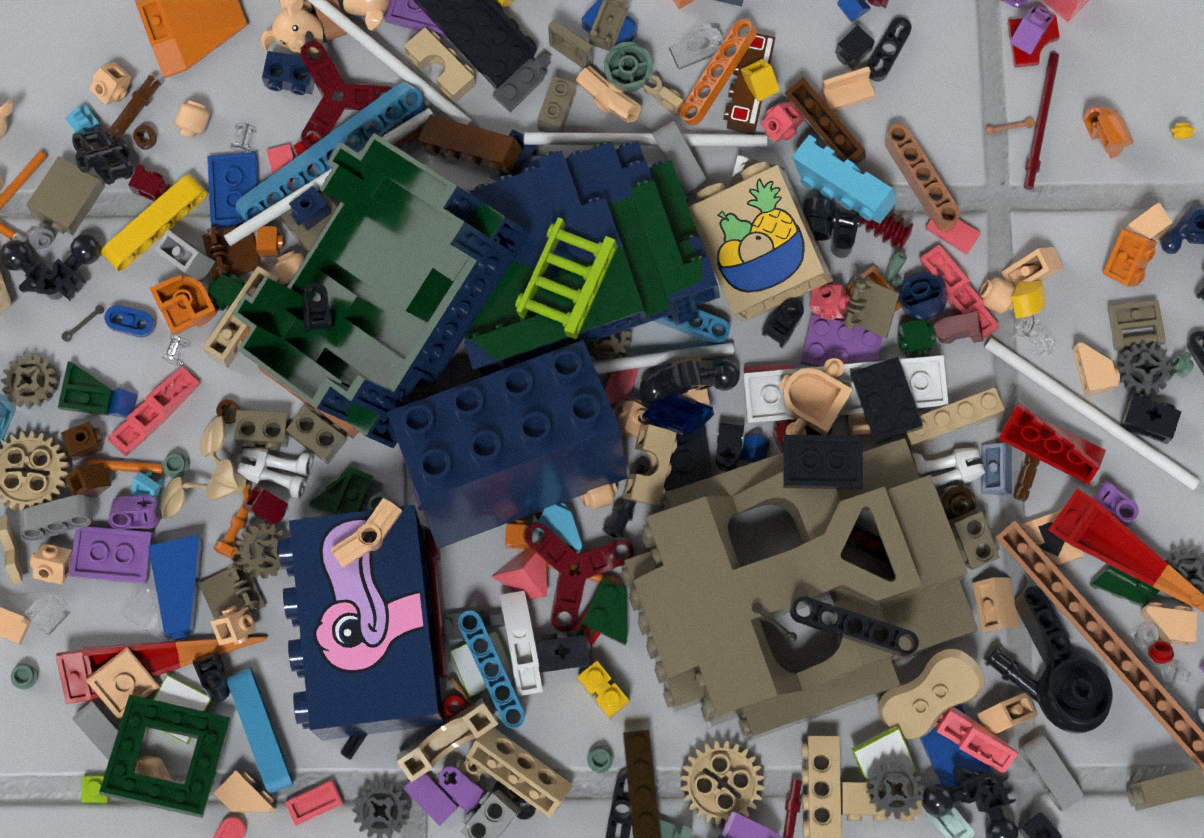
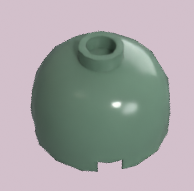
(628, 66)

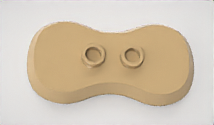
(945, 682)

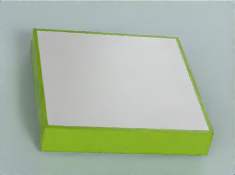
(468, 669)
(180, 694)
(881, 750)

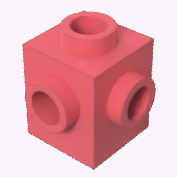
(782, 121)
(829, 301)

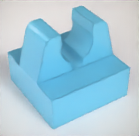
(82, 120)
(145, 485)

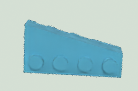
(843, 181)

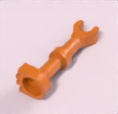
(225, 547)

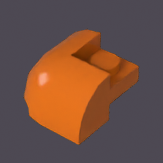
(1108, 126)
(183, 303)

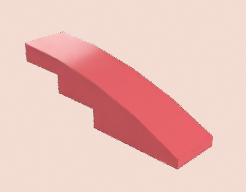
(960, 294)
(154, 411)
(975, 739)

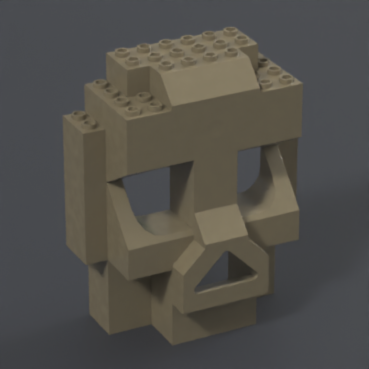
(700, 600)

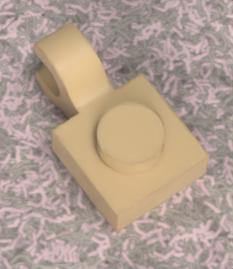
(667, 98)

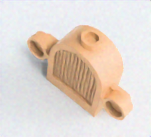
(815, 397)

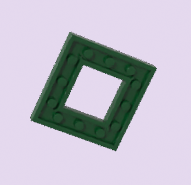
(185, 798)

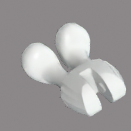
(264, 460)
(957, 460)

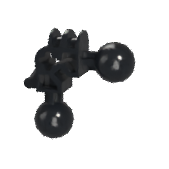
(17, 256)
(689, 376)
(939, 799)

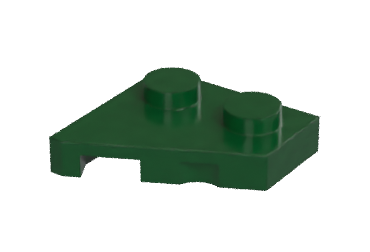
(84, 393)
(344, 494)
(1124, 586)
(608, 612)

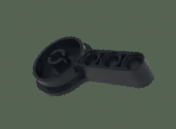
(1062, 672)

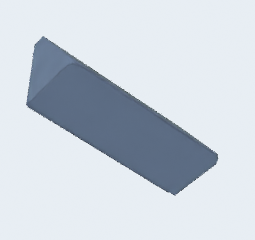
(998, 469)

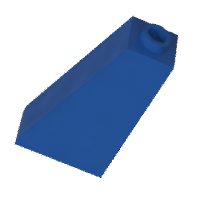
(176, 578)

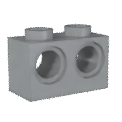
(494, 823)

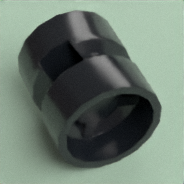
(819, 215)

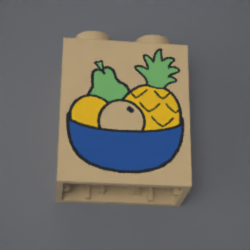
(759, 241)

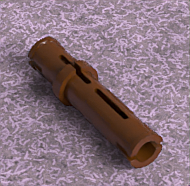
(134, 107)

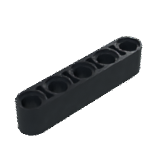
(866, 623)

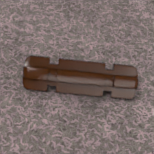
(1026, 478)

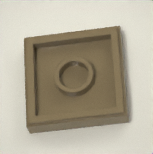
(570, 44)

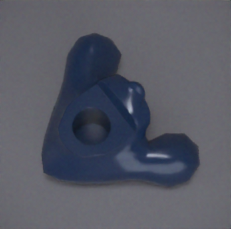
(1188, 227)

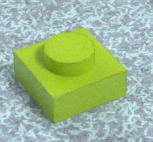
(90, 790)

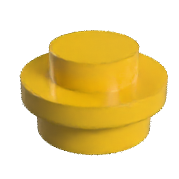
(1182, 131)

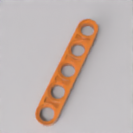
(719, 60)

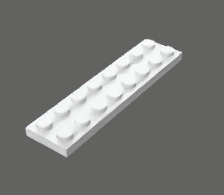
(765, 397)

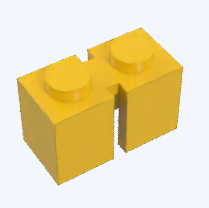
(610, 697)

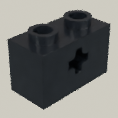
(1138, 421)
(550, 658)

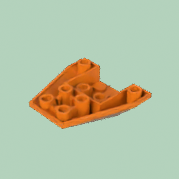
(188, 29)

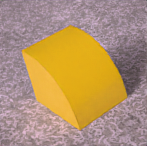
(760, 79)
(1028, 298)

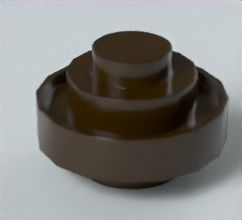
(957, 500)

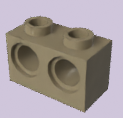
(556, 105)
(263, 423)
(312, 439)
(969, 542)

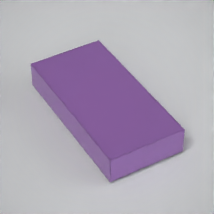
(431, 799)

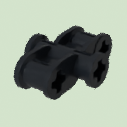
(97, 151)

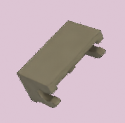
(608, 24)

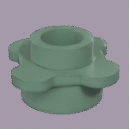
(1181, 365)

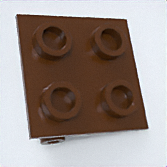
(233, 259)

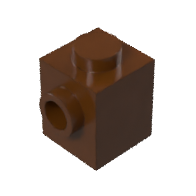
(82, 440)
(88, 480)

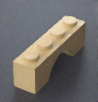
(960, 414)
(431, 748)

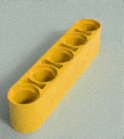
(154, 222)

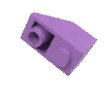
(1032, 28)
(742, 827)

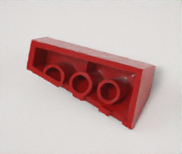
(1052, 444)

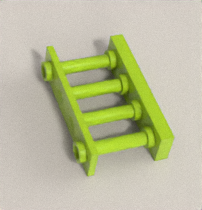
(582, 297)

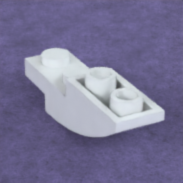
(521, 643)

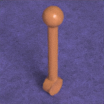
(1029, 122)
(460, 690)

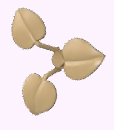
(223, 481)

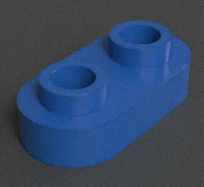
(130, 321)

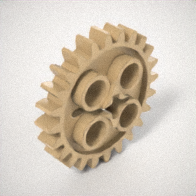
(31, 450)
(735, 764)

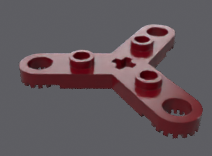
(329, 80)
(570, 587)

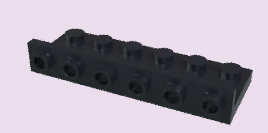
(482, 35)

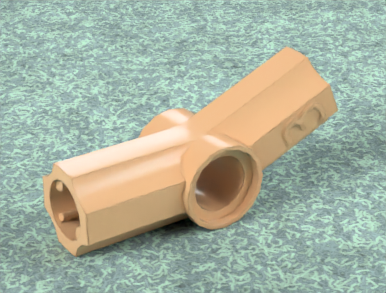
(607, 96)
(379, 522)

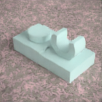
(951, 825)

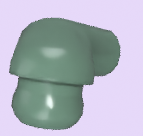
(894, 268)

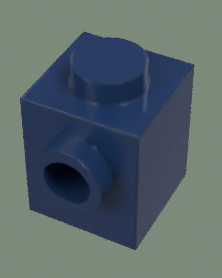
(309, 209)

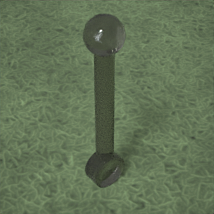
(67, 336)
(757, 608)

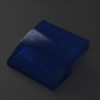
(679, 414)

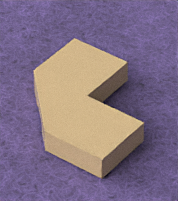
(12, 557)

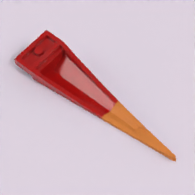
(1101, 535)
(156, 657)

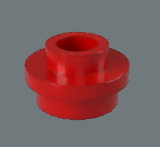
(1161, 652)
(453, 698)

